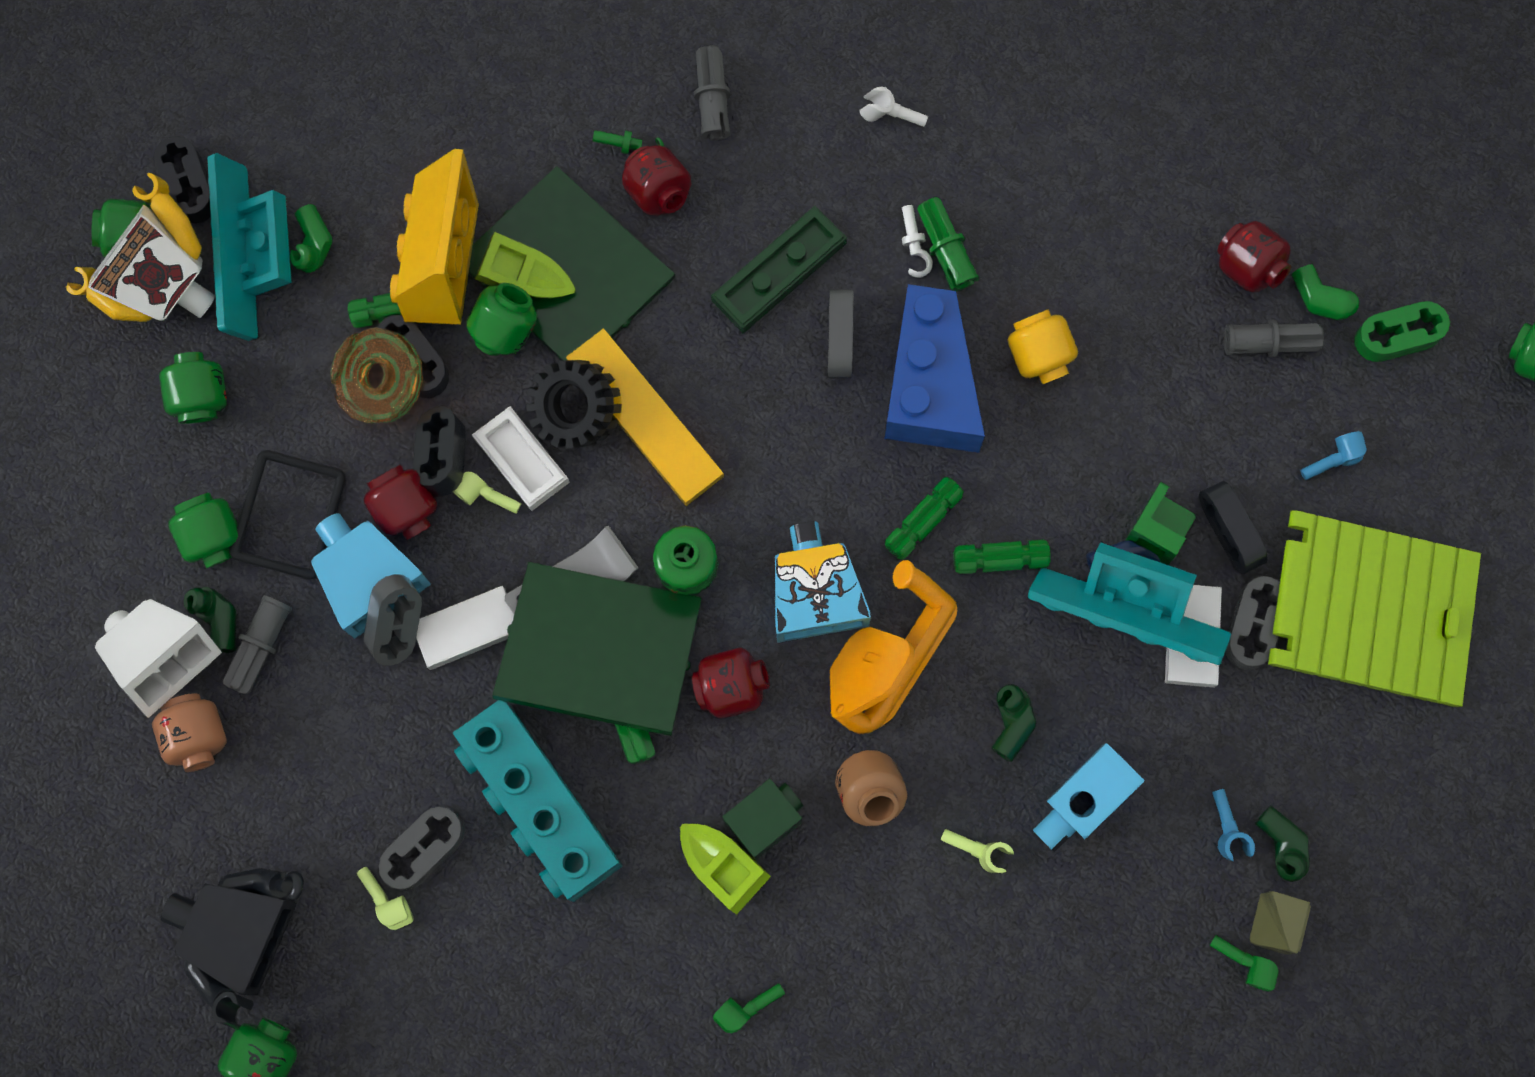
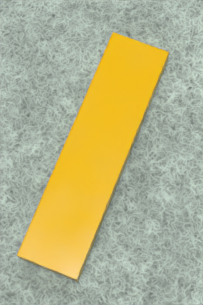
(651, 422)

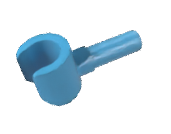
(1350, 452)
(1230, 828)

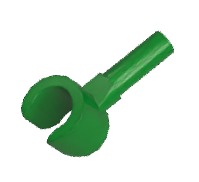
(1261, 972)
(733, 1017)

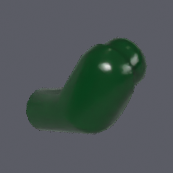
(1291, 844)

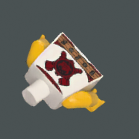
(149, 264)

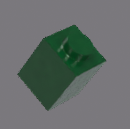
(764, 817)

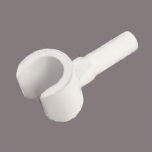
(885, 104)

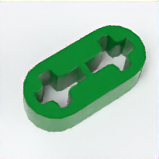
(1404, 341)

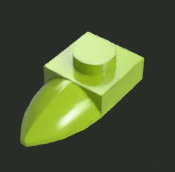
(523, 266)
(722, 865)

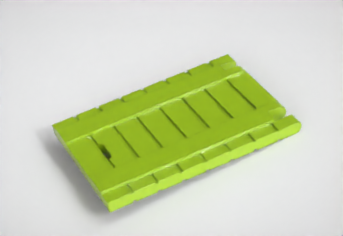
(1373, 609)

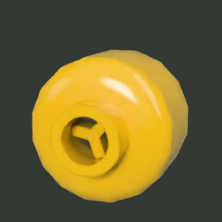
(1042, 346)

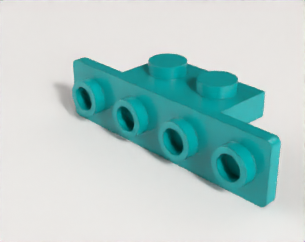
(247, 245)
(1135, 599)

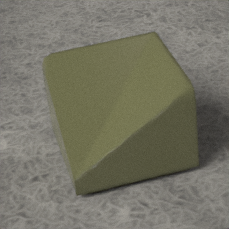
(1280, 923)

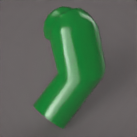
(317, 240)
(1324, 299)

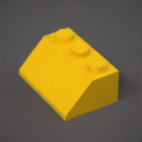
(436, 243)

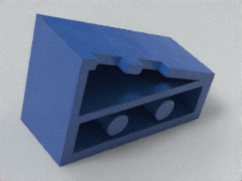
(933, 376)

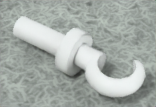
(914, 240)

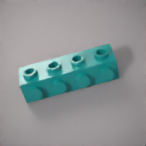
(536, 800)

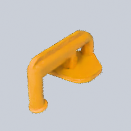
(881, 668)

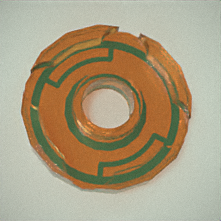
(400, 381)

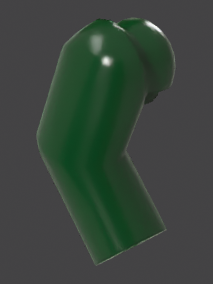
(217, 613)
(1018, 721)

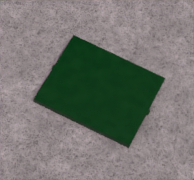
(603, 260)
(598, 648)

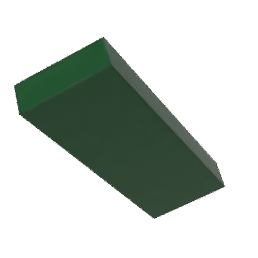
(779, 269)

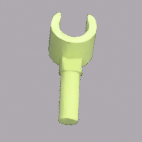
(473, 486)
(977, 849)
(390, 913)

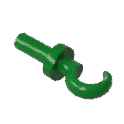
(625, 141)

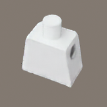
(154, 652)

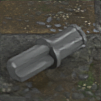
(712, 93)
(1273, 338)
(256, 645)

